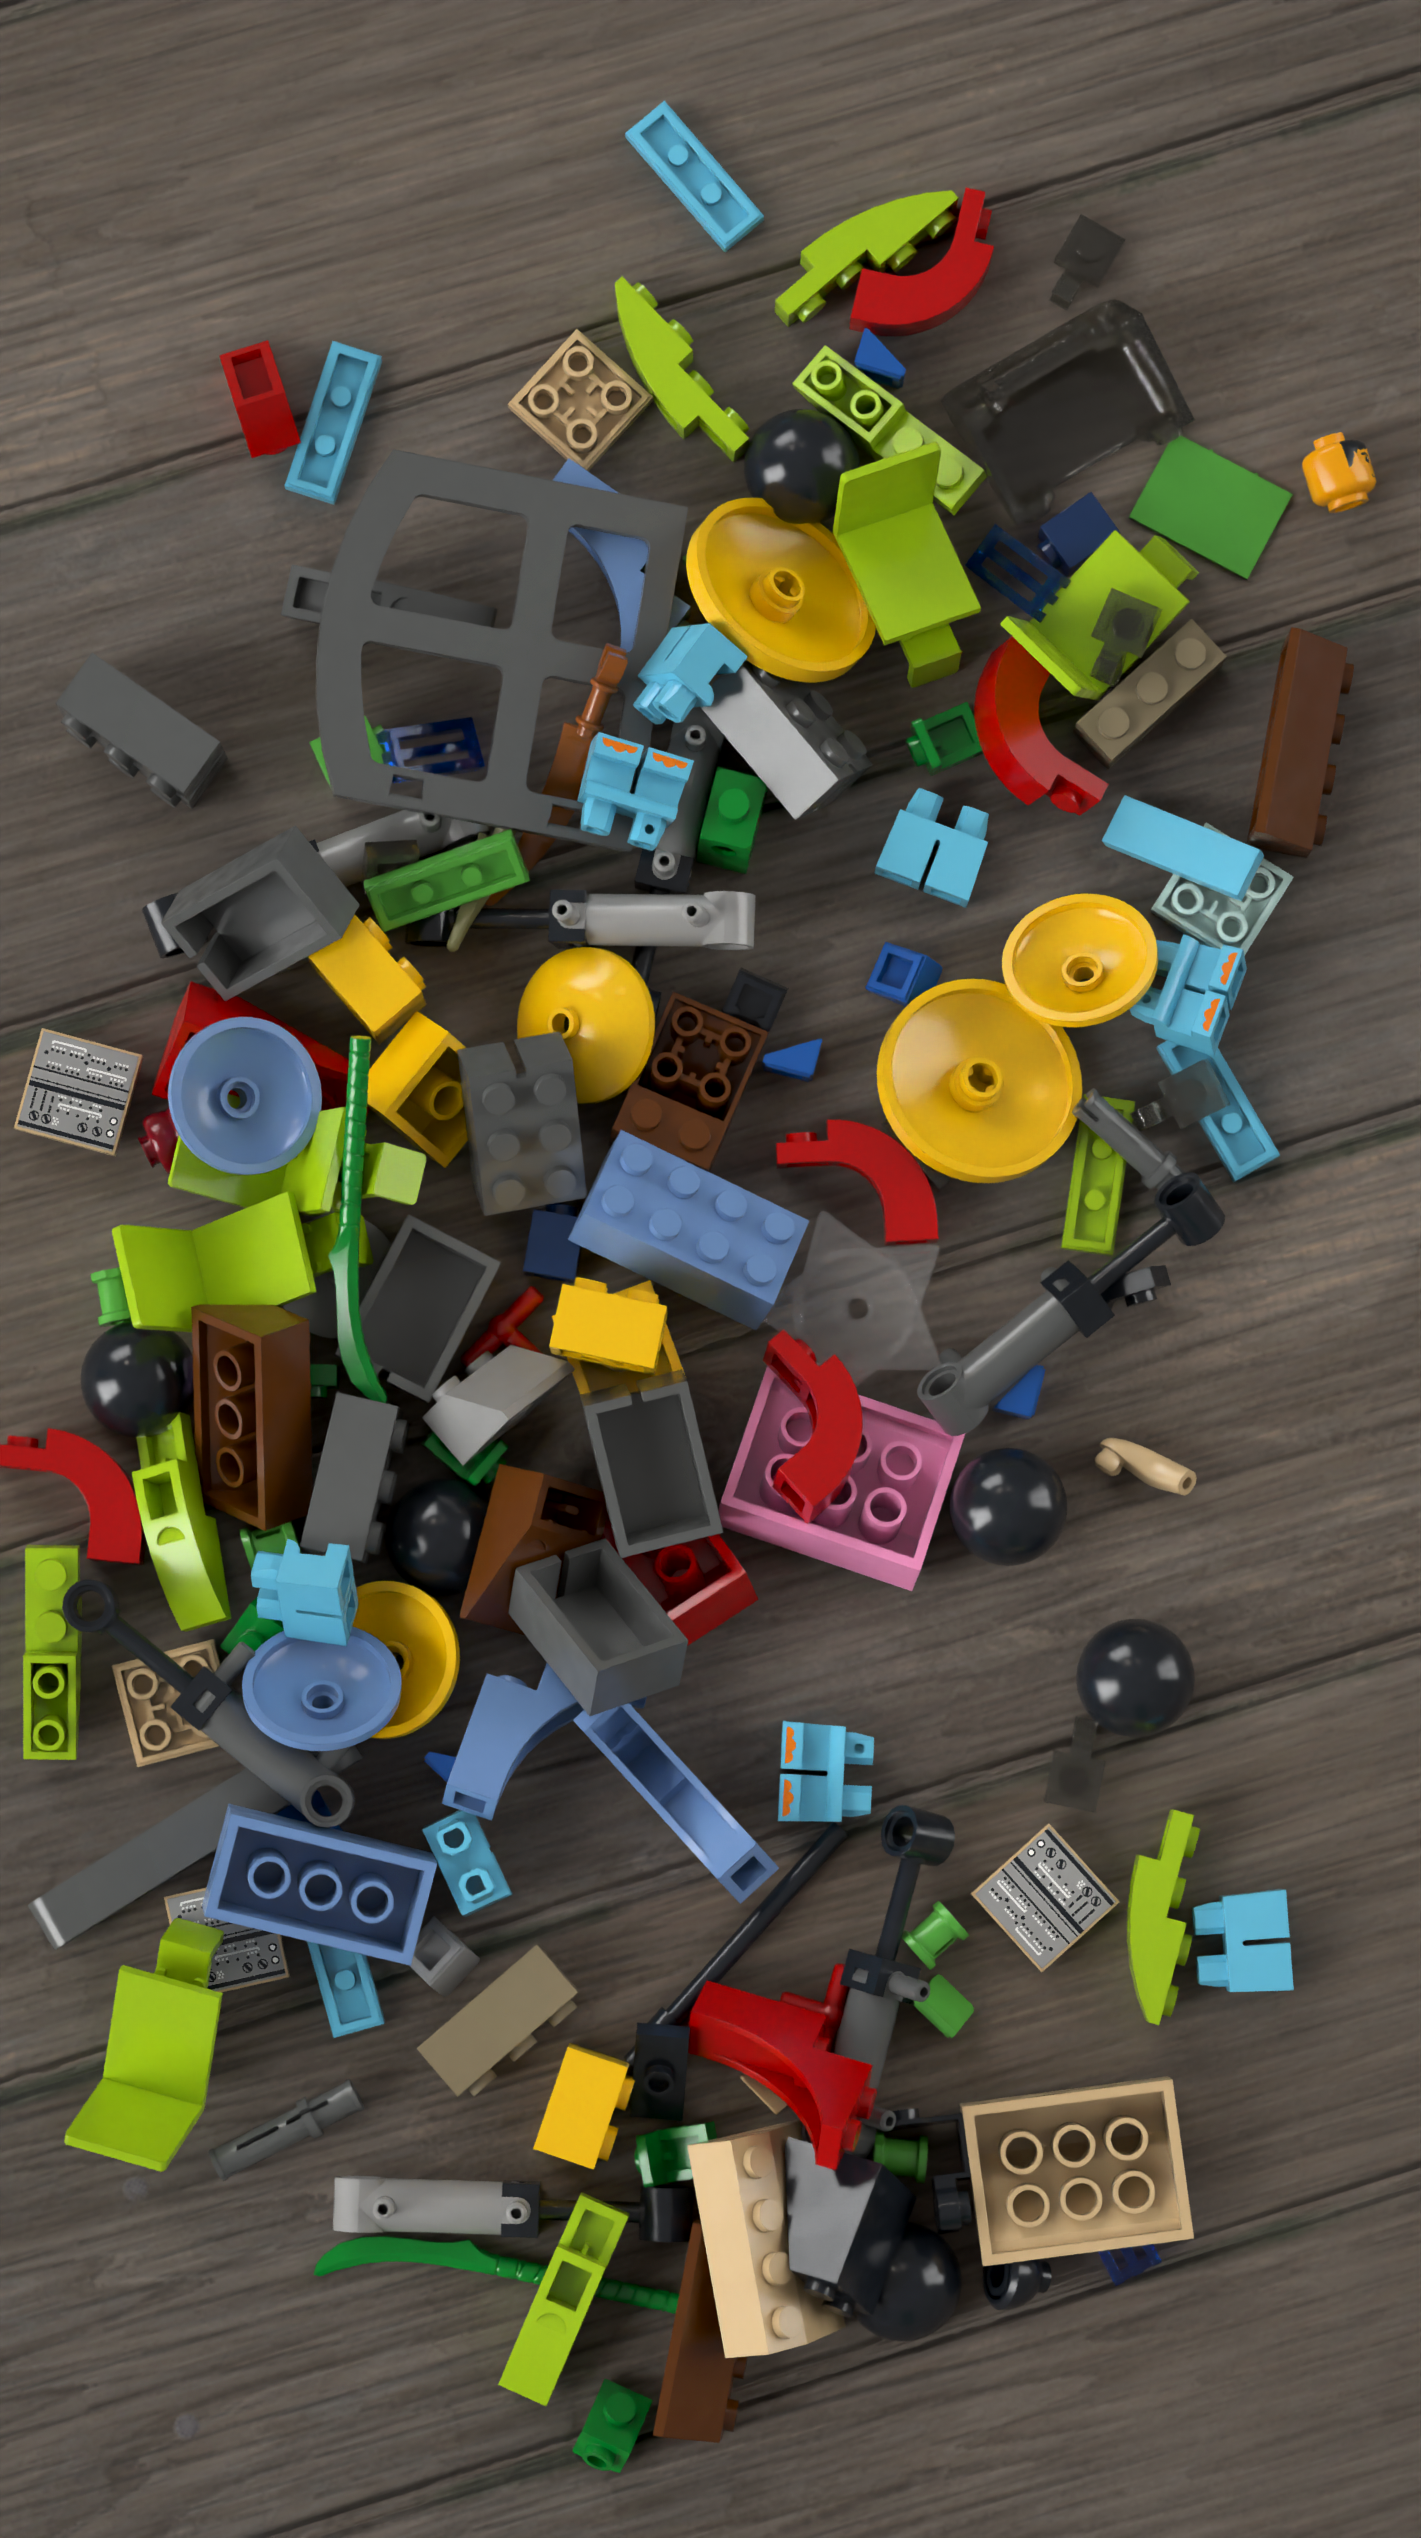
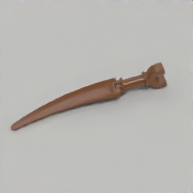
(572, 753)

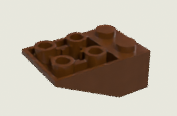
(691, 1081)
(526, 1522)

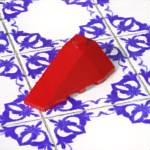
(205, 1006)

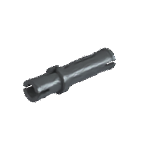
(1127, 1140)
(287, 2129)

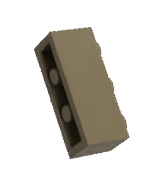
(1149, 694)
(500, 2022)

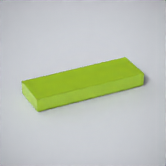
(1095, 1190)

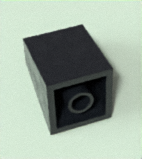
(843, 2226)

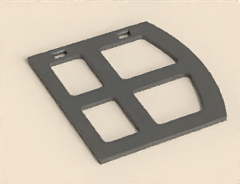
(522, 653)

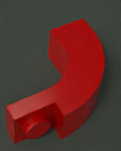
(925, 300)
(1014, 739)
(884, 1163)
(828, 1393)
(110, 1494)

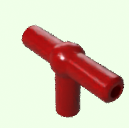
(503, 1327)
(832, 2005)

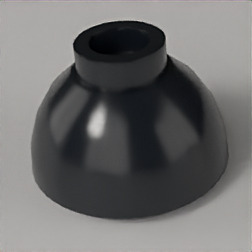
(1015, 2283)

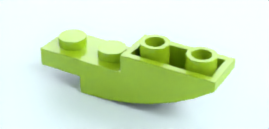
(877, 236)
(660, 357)
(882, 423)
(176, 1528)
(51, 1655)
(1152, 1938)
(563, 2299)

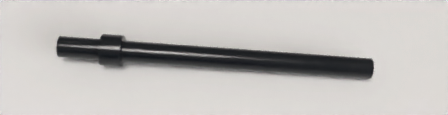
(751, 1928)

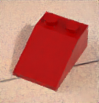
(693, 1582)

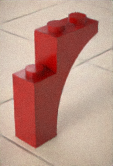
(792, 2058)

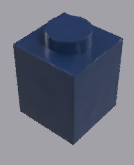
(1074, 534)
(548, 1248)

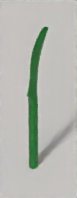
(345, 1253)
(468, 2256)

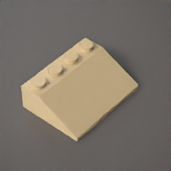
(1077, 2171)
(747, 2244)

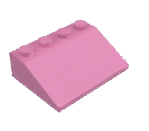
(885, 1508)

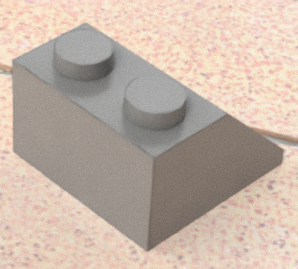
(492, 1398)

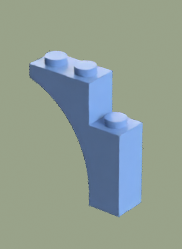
(620, 560)
(500, 1734)
(679, 1799)

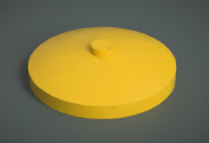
(778, 592)
(977, 1082)

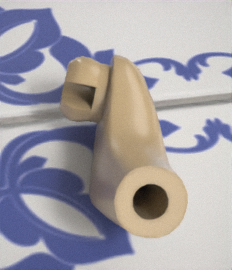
(1145, 1465)

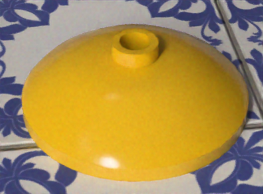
(1077, 941)
(607, 1017)
(425, 1637)

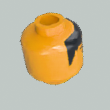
(1338, 473)

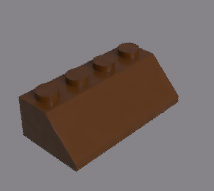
(1298, 745)
(253, 1411)
(697, 2374)

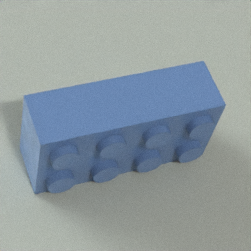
(688, 1230)
(319, 1884)

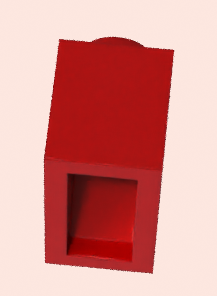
(260, 399)

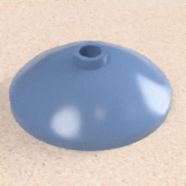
(275, 1088)
(321, 1692)

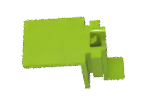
(905, 559)
(1064, 636)
(311, 1175)
(237, 1260)
(156, 2054)

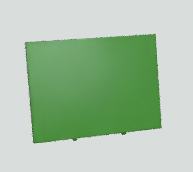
(1210, 506)

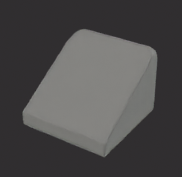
(442, 1958)

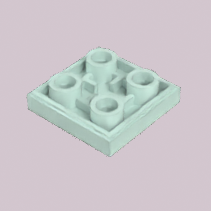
(1216, 917)

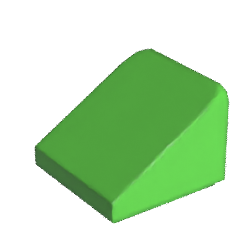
(945, 2007)

